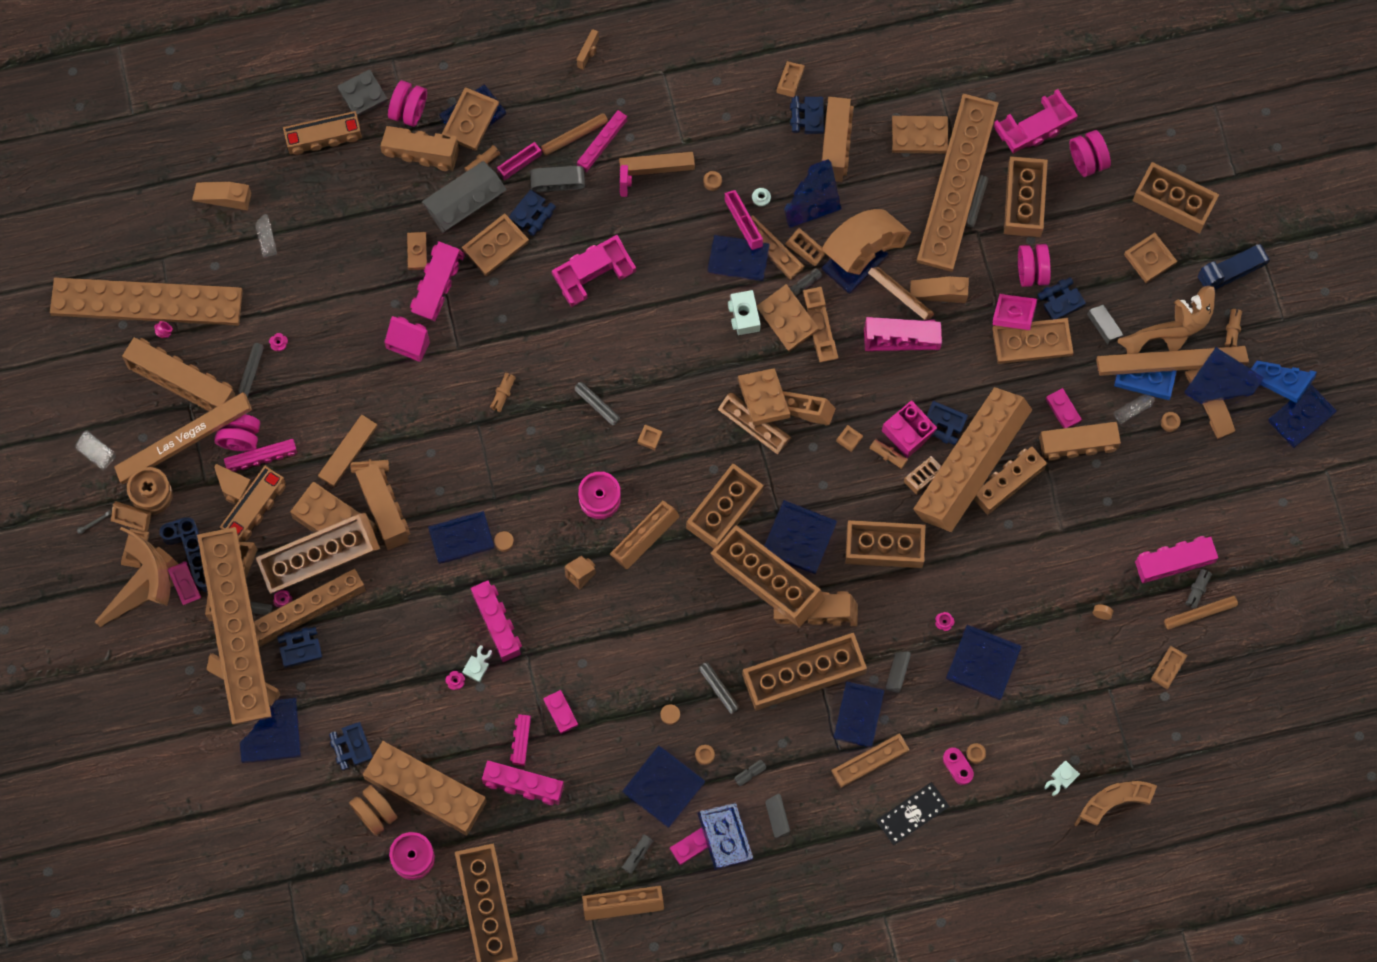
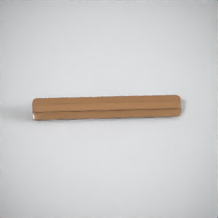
(574, 134)
(1201, 612)

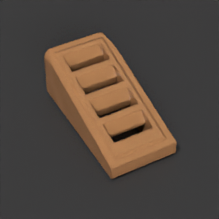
(802, 252)
(908, 480)

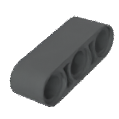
(557, 179)

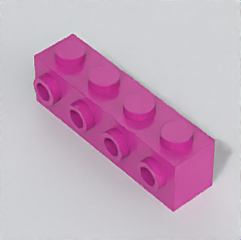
(1176, 559)
(495, 620)
(522, 782)

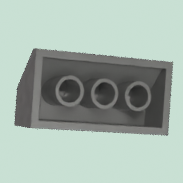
(464, 196)

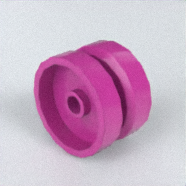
(407, 103)
(1090, 153)
(1034, 265)
(239, 434)
(599, 484)
(415, 867)

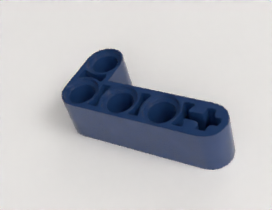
(1233, 268)
(187, 538)

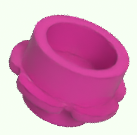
(163, 329)
(278, 337)
(282, 594)
(944, 616)
(455, 685)

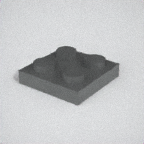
(362, 93)

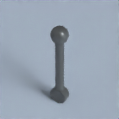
(81, 530)

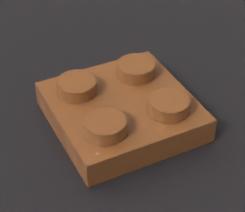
(1150, 258)

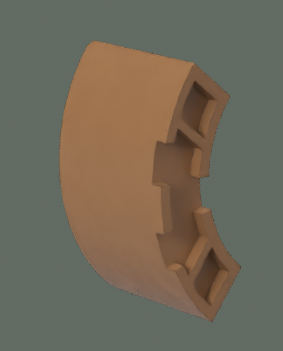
(862, 236)
(153, 563)
(1115, 795)

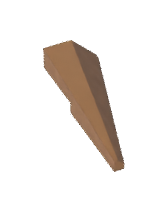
(133, 593)

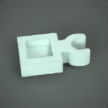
(477, 666)
(1063, 777)

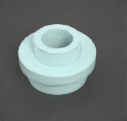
(758, 201)

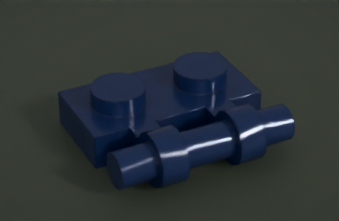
(813, 115)
(527, 209)
(1063, 305)
(947, 418)
(301, 652)
(357, 745)

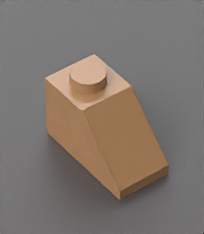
(232, 484)
(580, 571)

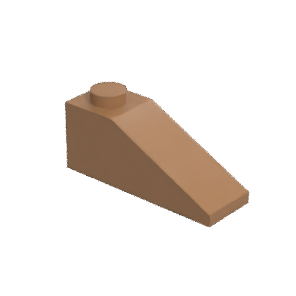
(223, 194)
(941, 289)
(810, 408)

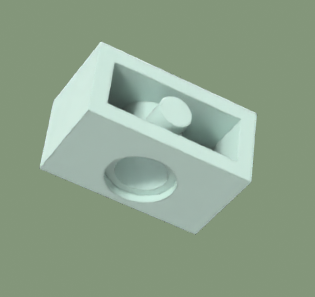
(750, 322)

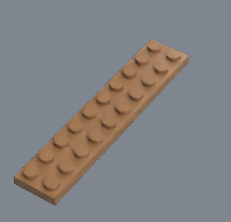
(957, 182)
(146, 301)
(234, 626)

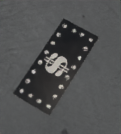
(912, 813)

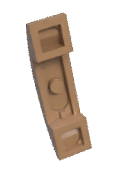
(823, 338)
(1217, 412)

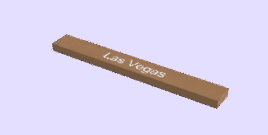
(184, 437)

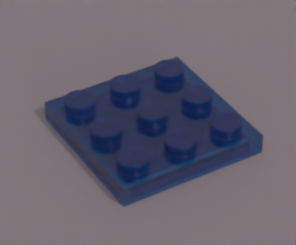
(800, 536)
(983, 662)
(663, 786)

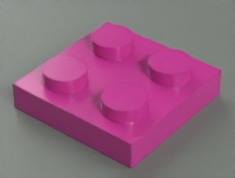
(1014, 312)

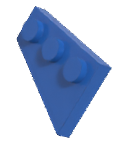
(1284, 381)
(1150, 383)

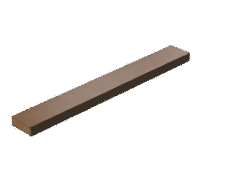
(1163, 360)

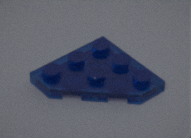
(814, 195)
(1222, 379)
(274, 736)

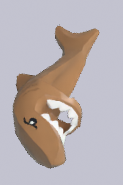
(1175, 333)

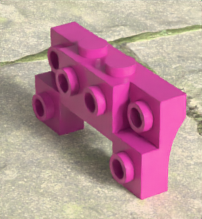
(1039, 126)
(591, 265)

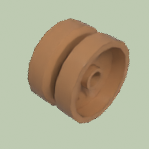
(139, 490)
(374, 809)

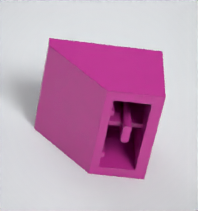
(407, 338)
(909, 429)

